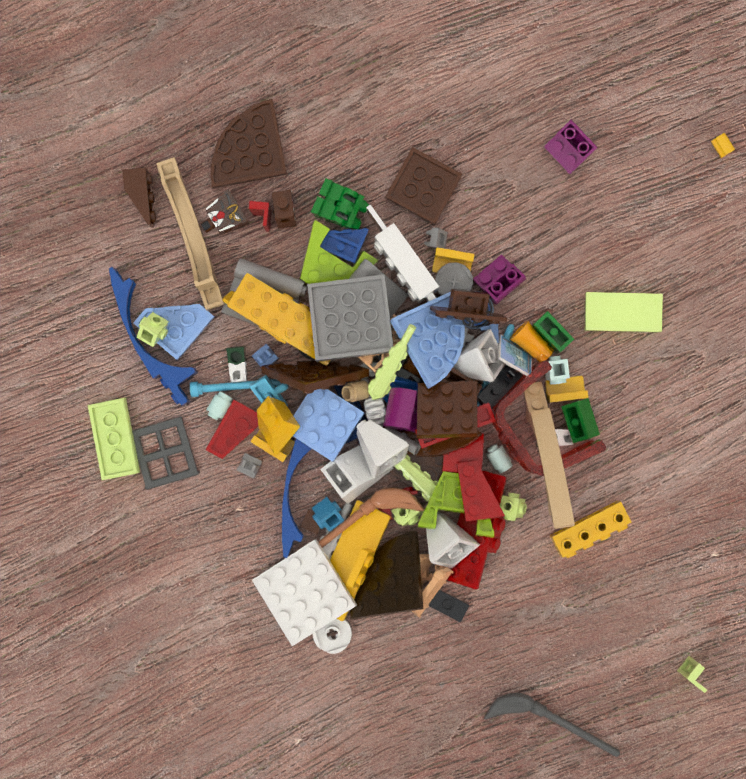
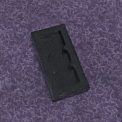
(449, 605)

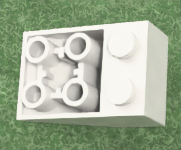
(350, 474)

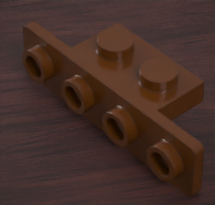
(470, 305)

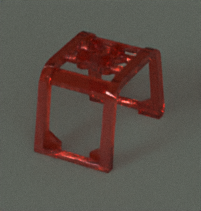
(516, 449)

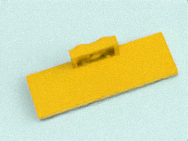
(275, 313)
(357, 547)

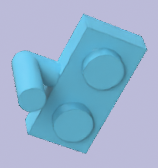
(264, 387)

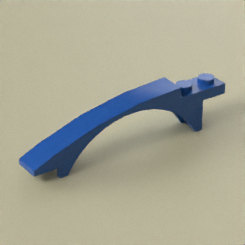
(171, 376)
(289, 528)

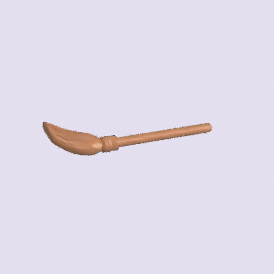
(384, 499)

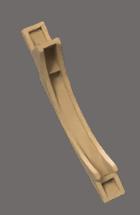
(197, 251)
(555, 481)

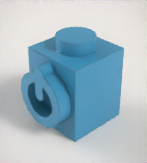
(327, 514)

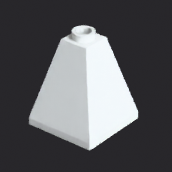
(480, 358)
(380, 447)
(448, 542)

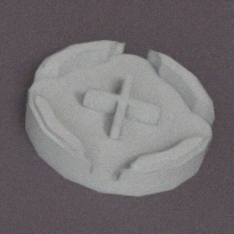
(454, 277)

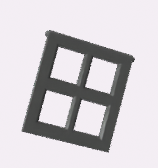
(164, 453)

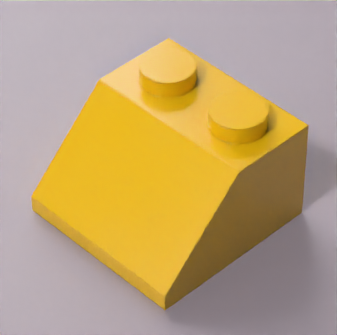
(276, 423)

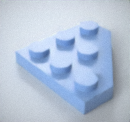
(183, 327)

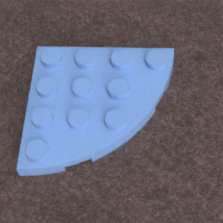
(435, 341)

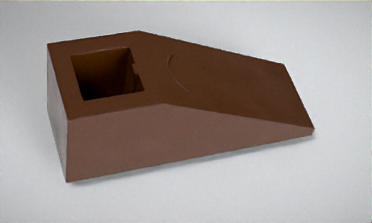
(137, 186)

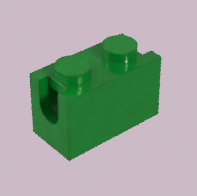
(552, 332)
(580, 420)

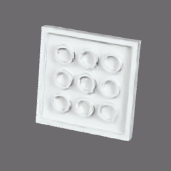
(304, 592)

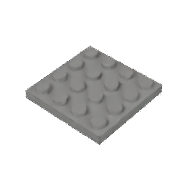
(350, 318)

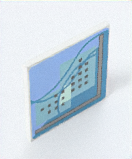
(514, 356)

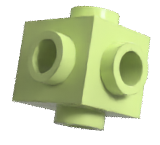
(152, 329)
(513, 506)
(406, 516)

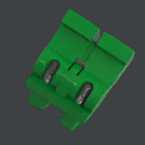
(339, 205)

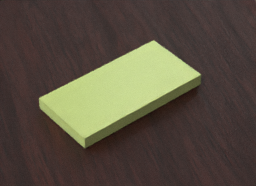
(623, 312)
(113, 438)

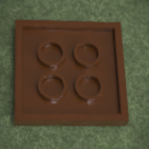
(423, 186)
(447, 410)

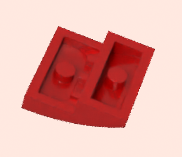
(472, 452)

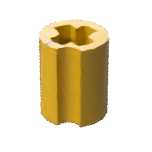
(722, 145)

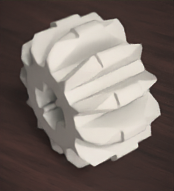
(375, 410)

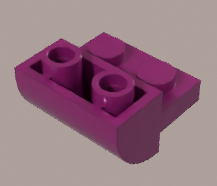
(570, 146)
(499, 279)
(401, 410)

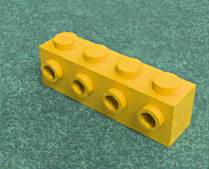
(591, 528)

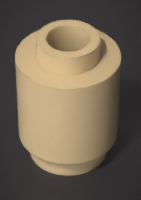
(355, 391)

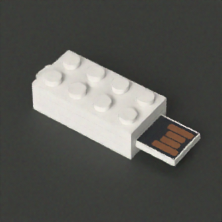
(403, 260)

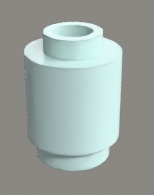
(219, 405)
(499, 458)

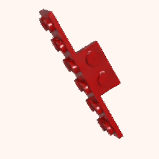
(470, 569)

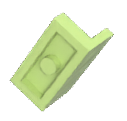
(691, 670)

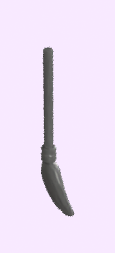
(522, 703)

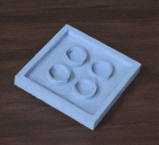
(326, 422)

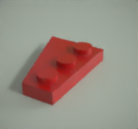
(233, 429)
(477, 496)

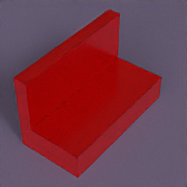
(262, 209)

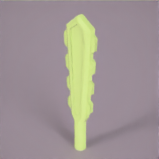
(387, 373)
(420, 480)

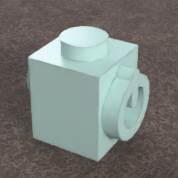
(559, 370)

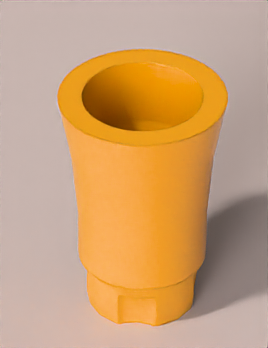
(532, 342)

